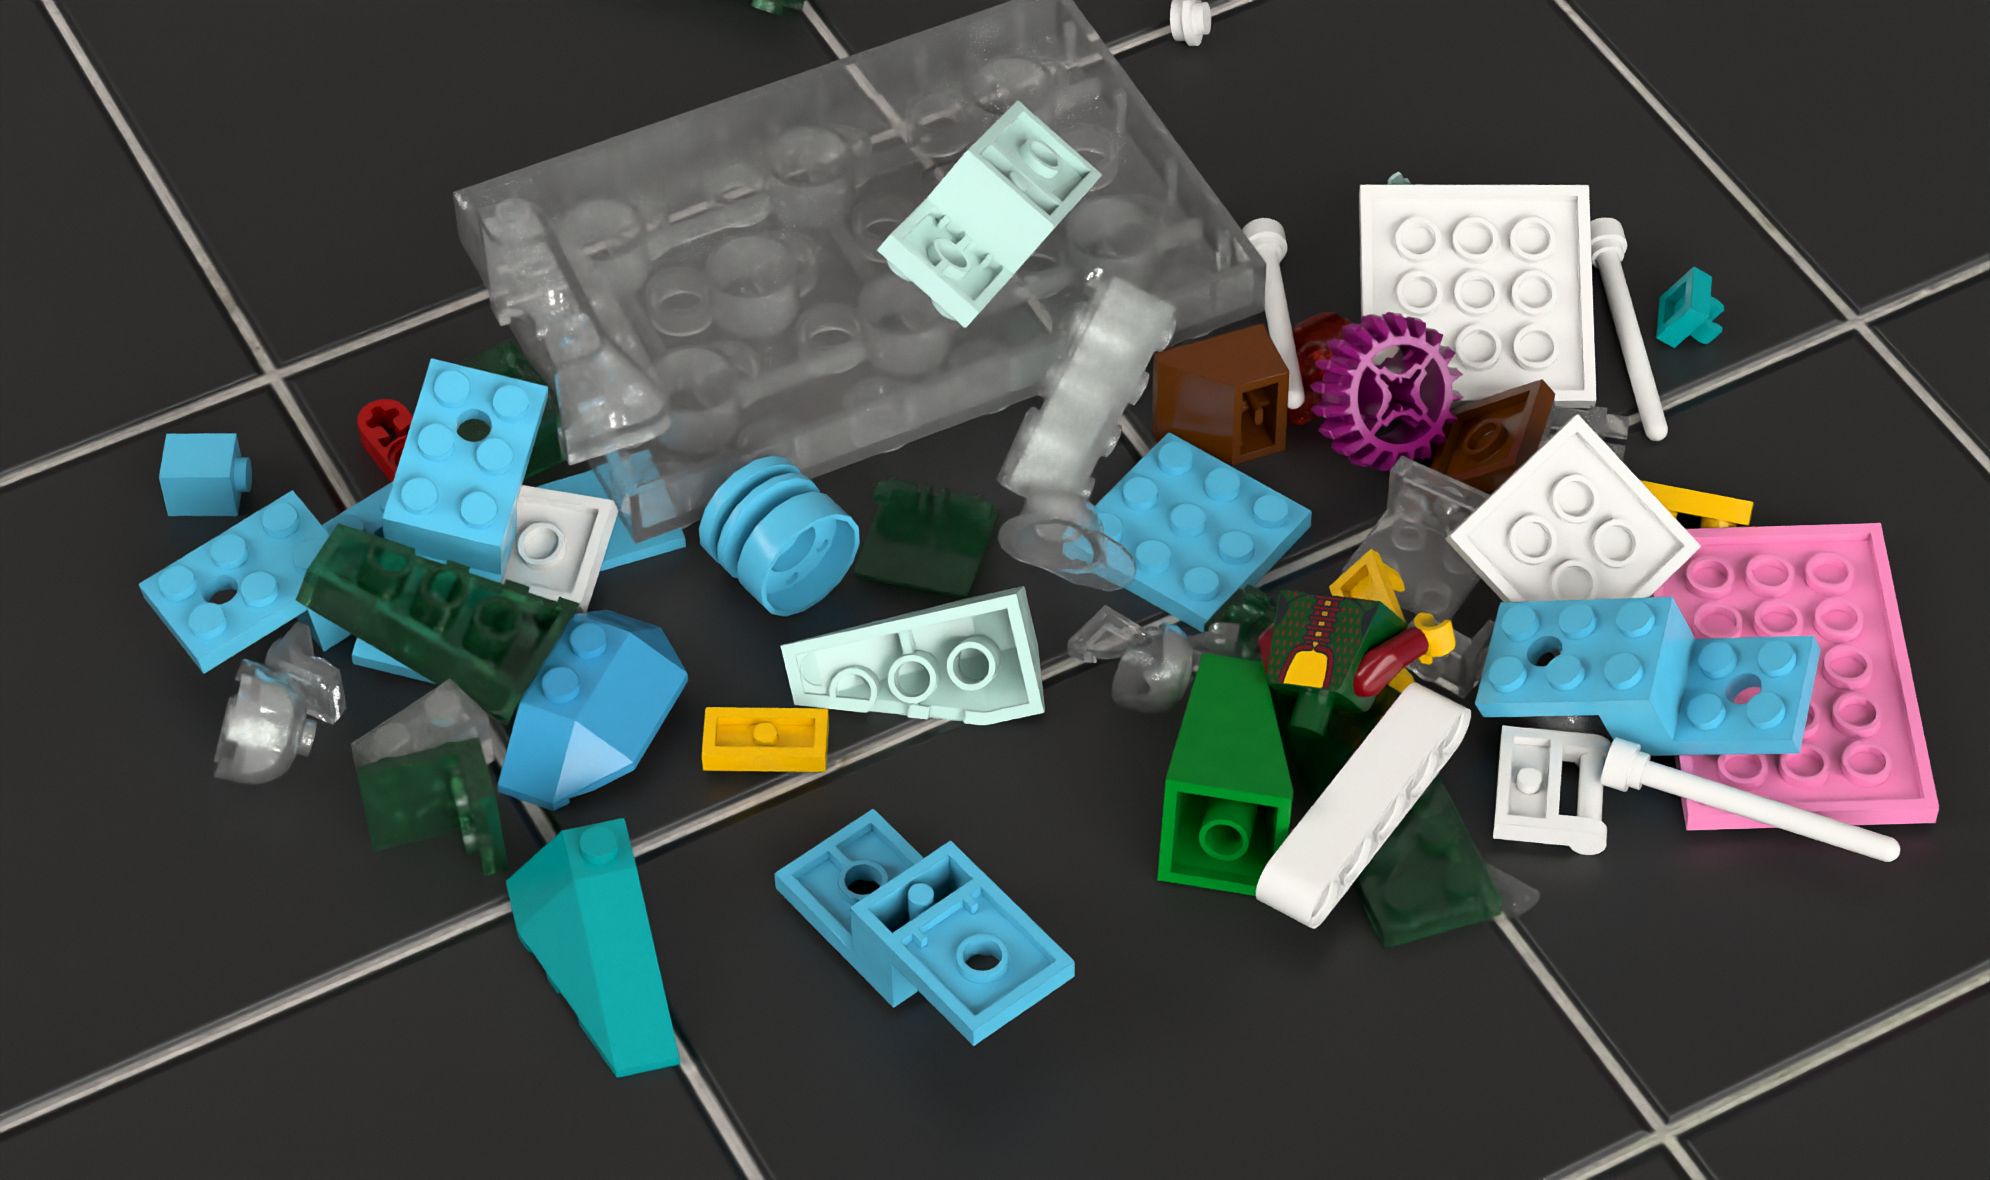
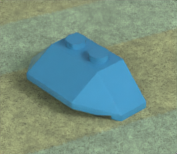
(591, 709)

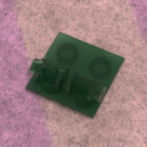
(926, 538)

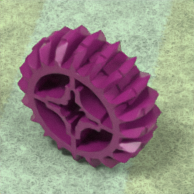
(1414, 390)

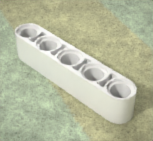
(1363, 805)

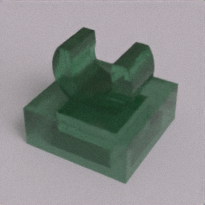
(1252, 612)

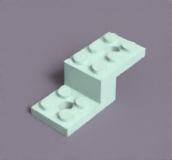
(989, 214)

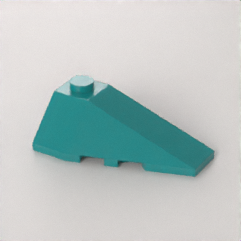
(590, 931)

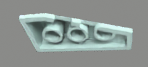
(943, 662)

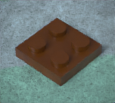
(1494, 436)

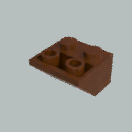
(1223, 395)

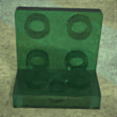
(434, 796)

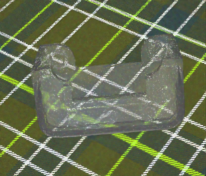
(600, 365)

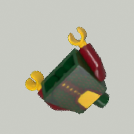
(1341, 653)

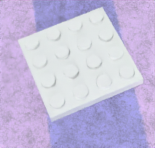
(1493, 274)

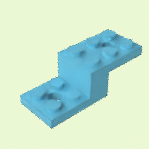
(459, 494)
(266, 565)
(1649, 676)
(925, 926)

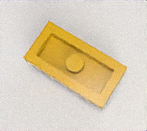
(1713, 509)
(765, 739)

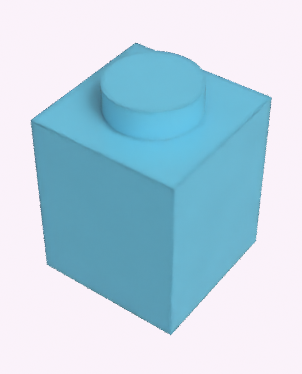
(203, 474)

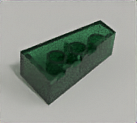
(436, 616)

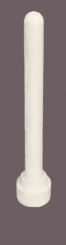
(1270, 242)
(1607, 252)
(1631, 768)

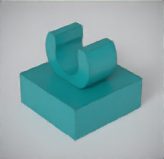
(1689, 310)

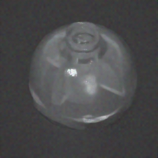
(263, 726)

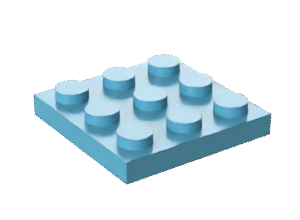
(1197, 528)

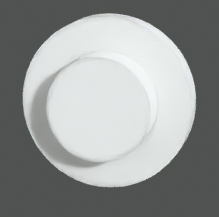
(1190, 20)

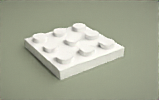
(1572, 527)

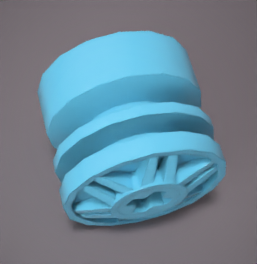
(779, 535)

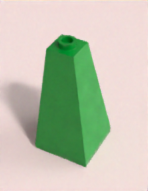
(1225, 782)

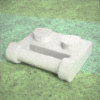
(1531, 788)

